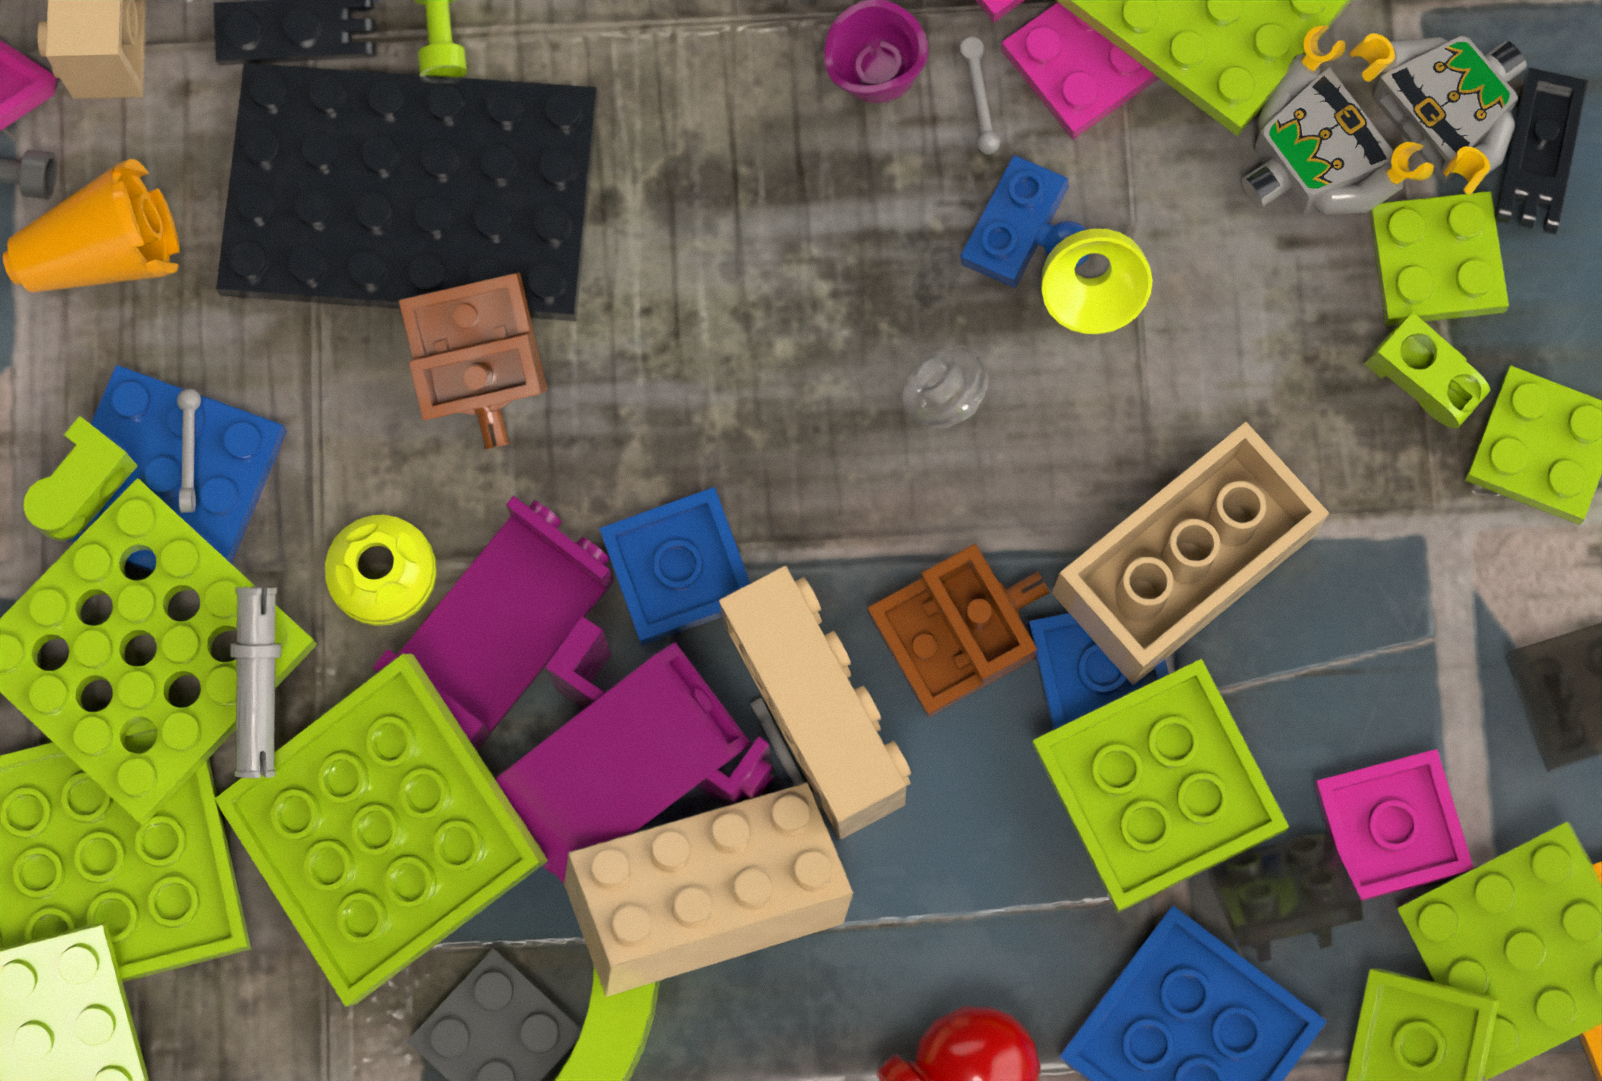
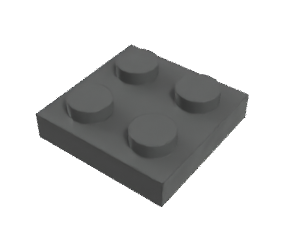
(496, 1028)

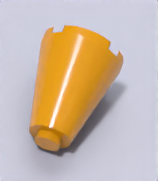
(97, 236)

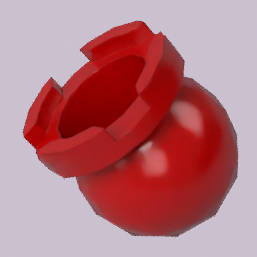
(969, 1046)

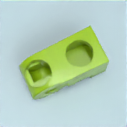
(1429, 371)
(80, 484)

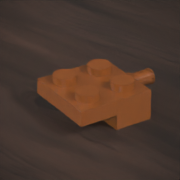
(473, 352)
(957, 629)

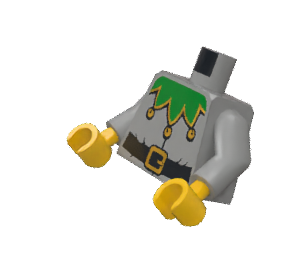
(1447, 99)
(1323, 145)

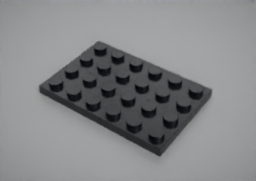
(405, 187)

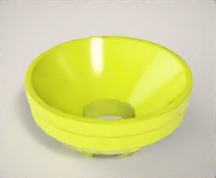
(1100, 302)
(396, 594)

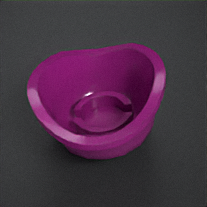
(875, 51)

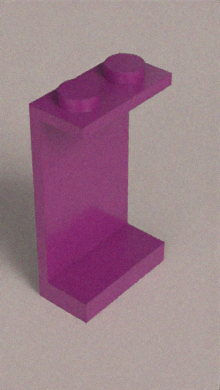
(506, 617)
(581, 660)
(622, 759)

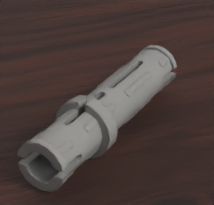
(255, 681)

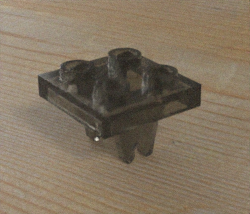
(1562, 694)
(1286, 892)

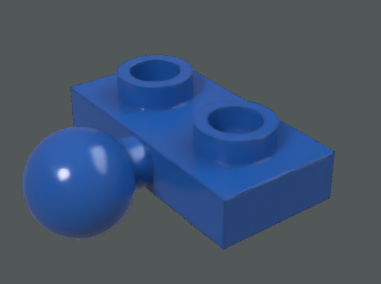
(1019, 222)

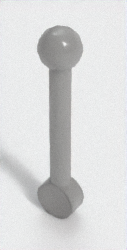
(971, 52)
(189, 402)
(779, 746)

